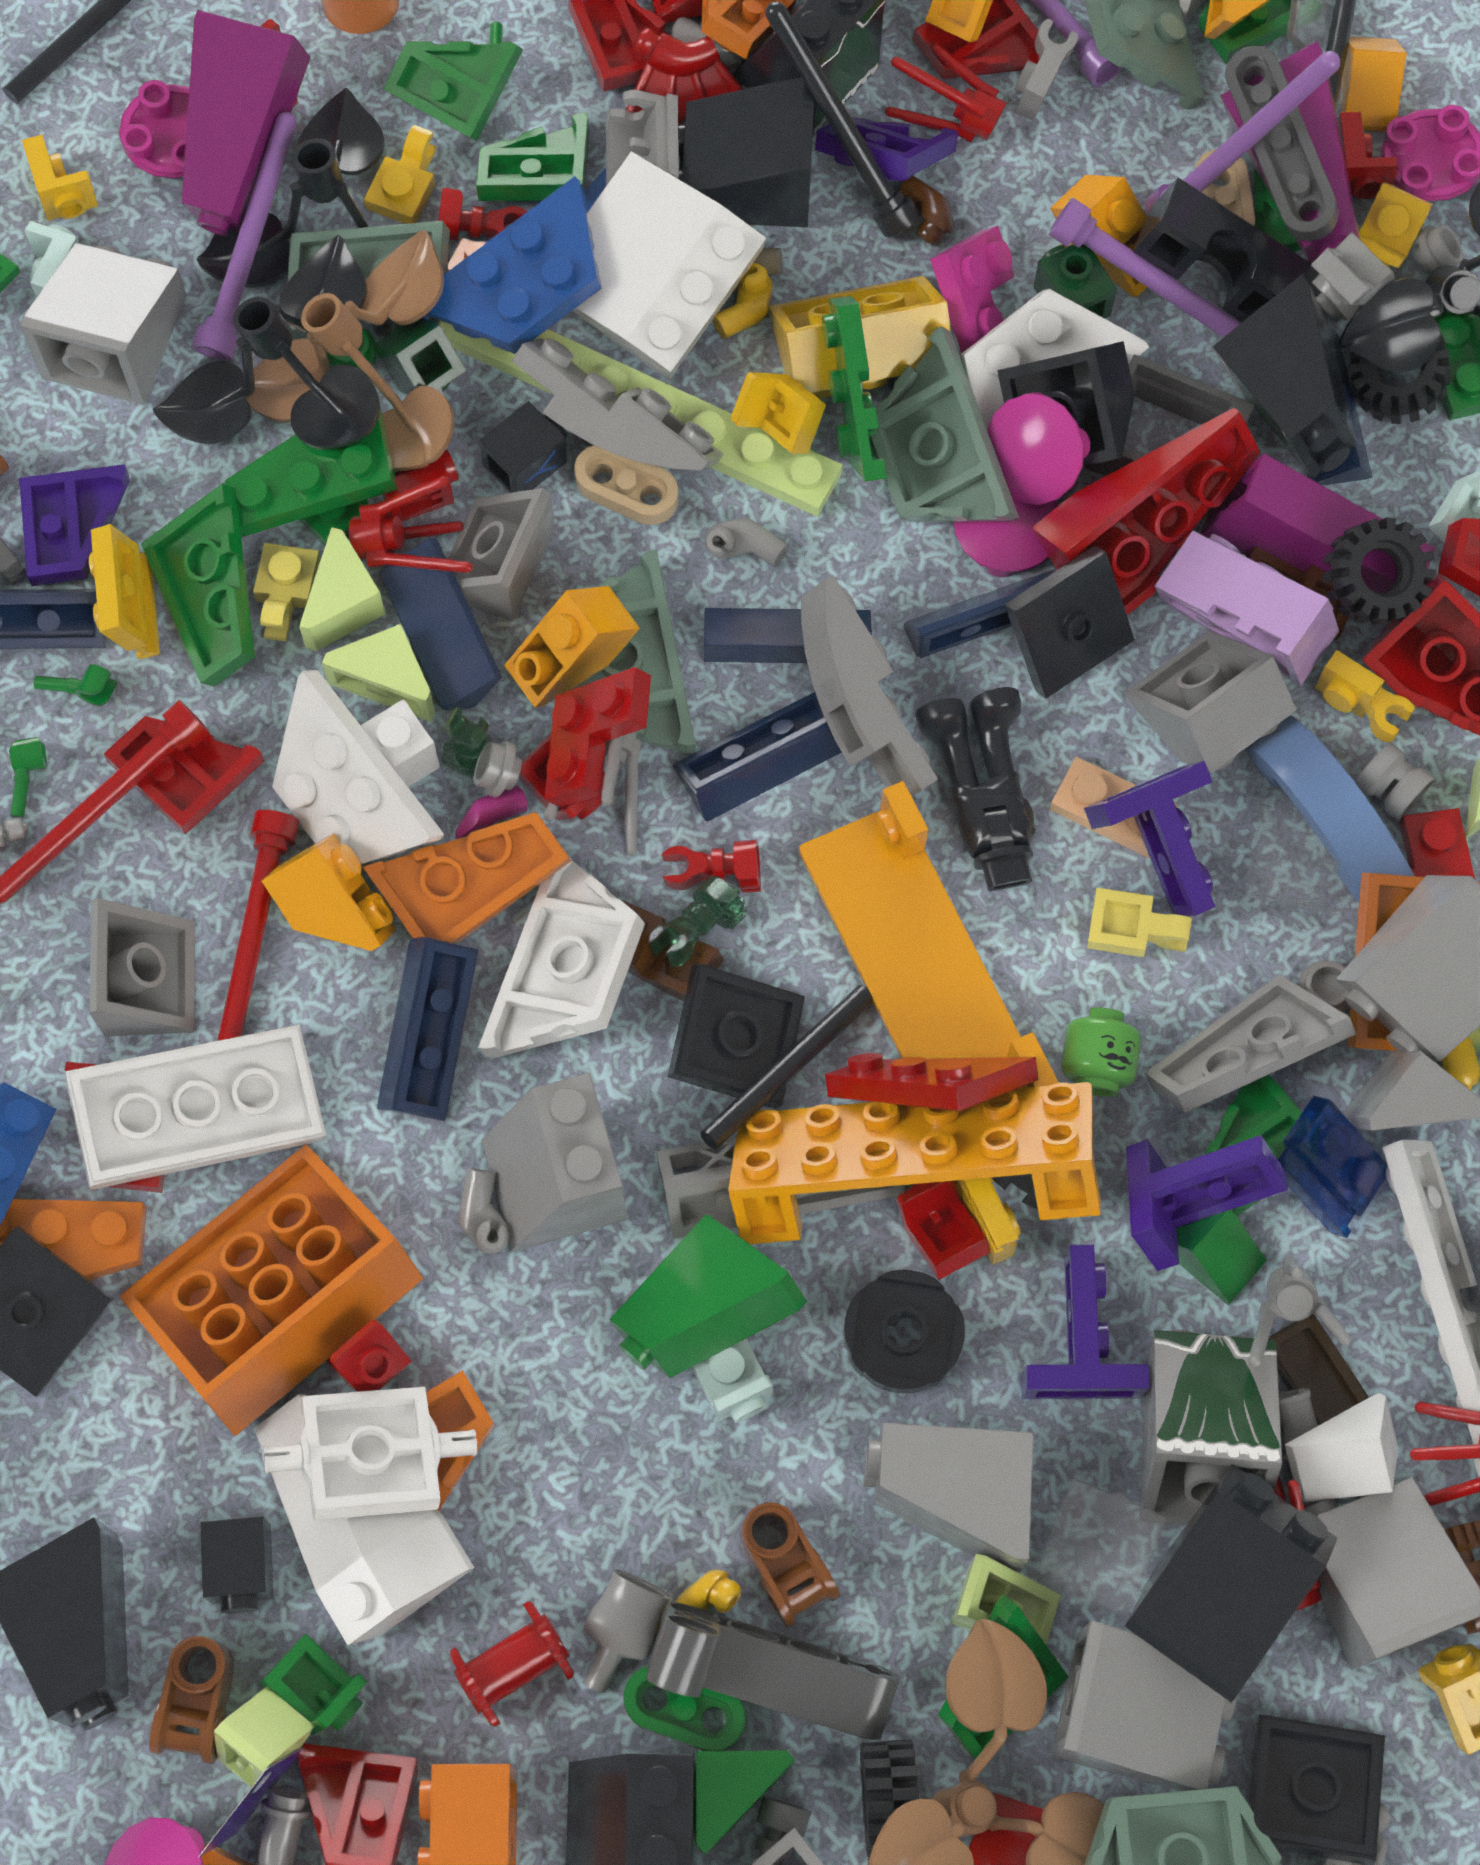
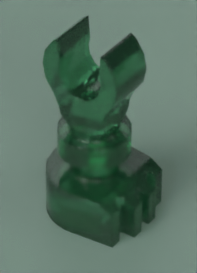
(465, 743)
(713, 904)

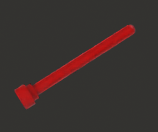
(177, 732)
(273, 835)

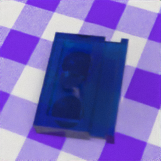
(1331, 1166)

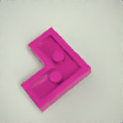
(965, 280)

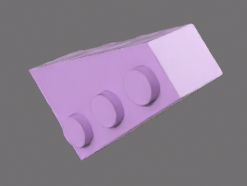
(1249, 603)

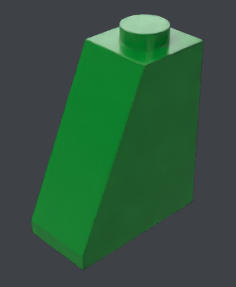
(703, 1300)

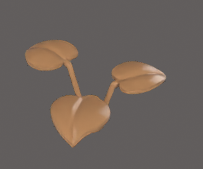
(399, 288)
(988, 1687)

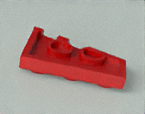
(929, 1082)

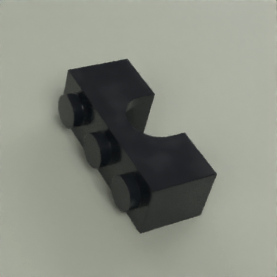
(1193, 227)

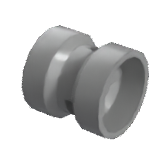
(1383, 773)

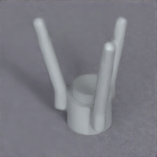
(618, 753)
(1292, 1298)

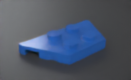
(524, 274)

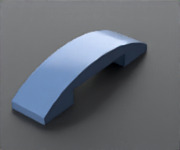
(1328, 803)

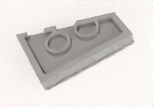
(1249, 1042)

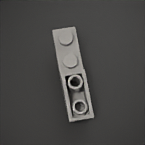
(1349, 277)
(628, 426)
(845, 676)

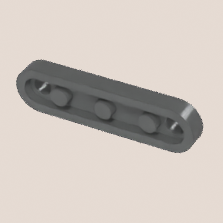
(1286, 150)

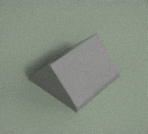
(504, 545)
(141, 971)
(1410, 1092)

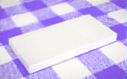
(194, 1106)

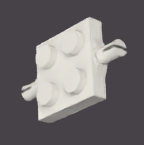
(369, 1453)

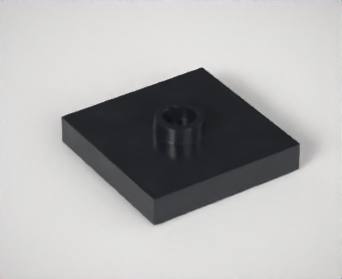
(1070, 621)
(732, 1031)
(42, 1310)
(1317, 1788)

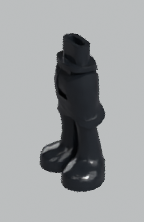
(992, 815)

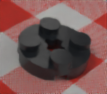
(923, 1360)

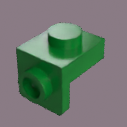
(315, 1685)

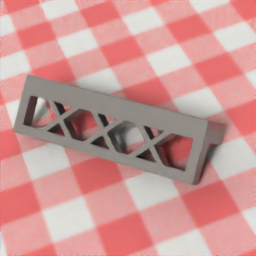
(706, 1191)

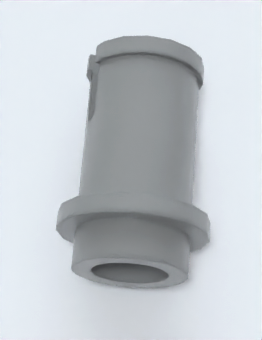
(1295, 1415)
(282, 1826)

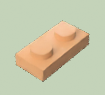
(1090, 784)

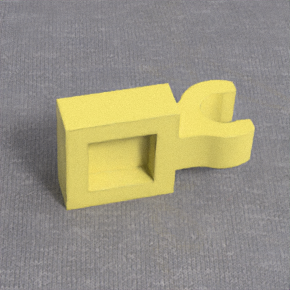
(282, 584)
(1125, 924)

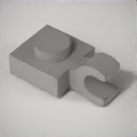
(1038, 78)

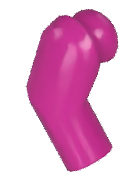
(489, 810)

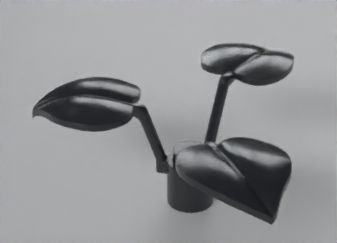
(334, 143)
(1398, 322)
(333, 414)

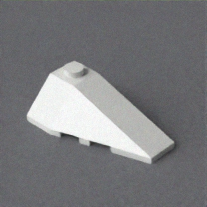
(364, 1567)

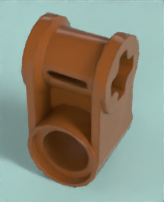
(788, 1565)
(190, 1703)

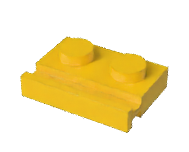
(124, 592)
(991, 1215)

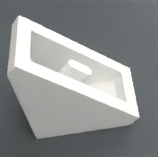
(1347, 1454)

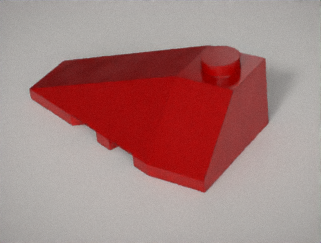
(1151, 504)
(1434, 656)

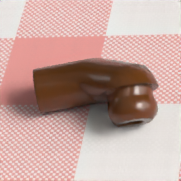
(934, 209)

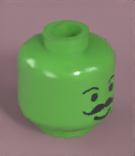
(1101, 1051)

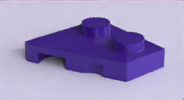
(59, 519)

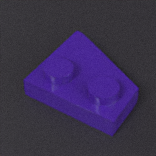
(891, 146)

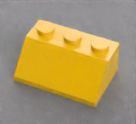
(895, 326)

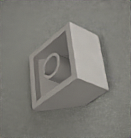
(1213, 700)

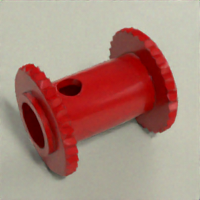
(511, 1663)

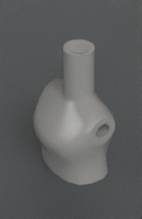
(623, 1625)

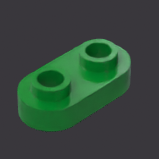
(683, 1715)

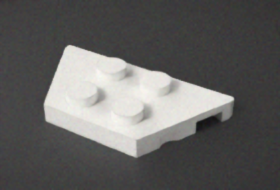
(1037, 331)
(341, 780)
(564, 965)

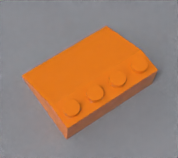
(271, 1288)

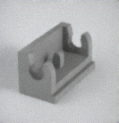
(646, 133)

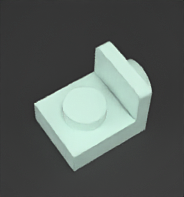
(51, 247)
(734, 1383)

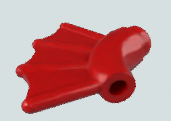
(681, 69)

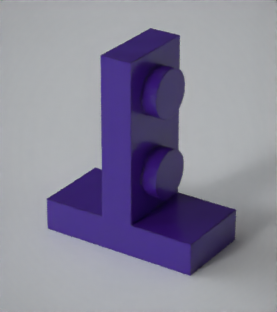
(1164, 833)
(1194, 1190)
(1087, 1343)

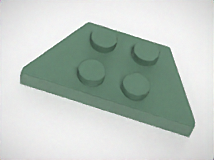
(1149, 42)
(938, 444)
(654, 652)
(1181, 1830)

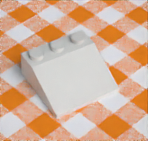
(662, 263)

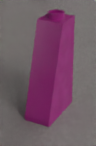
(236, 91)
(1322, 125)
(1294, 521)

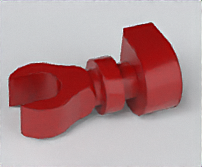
(476, 220)
(742, 863)

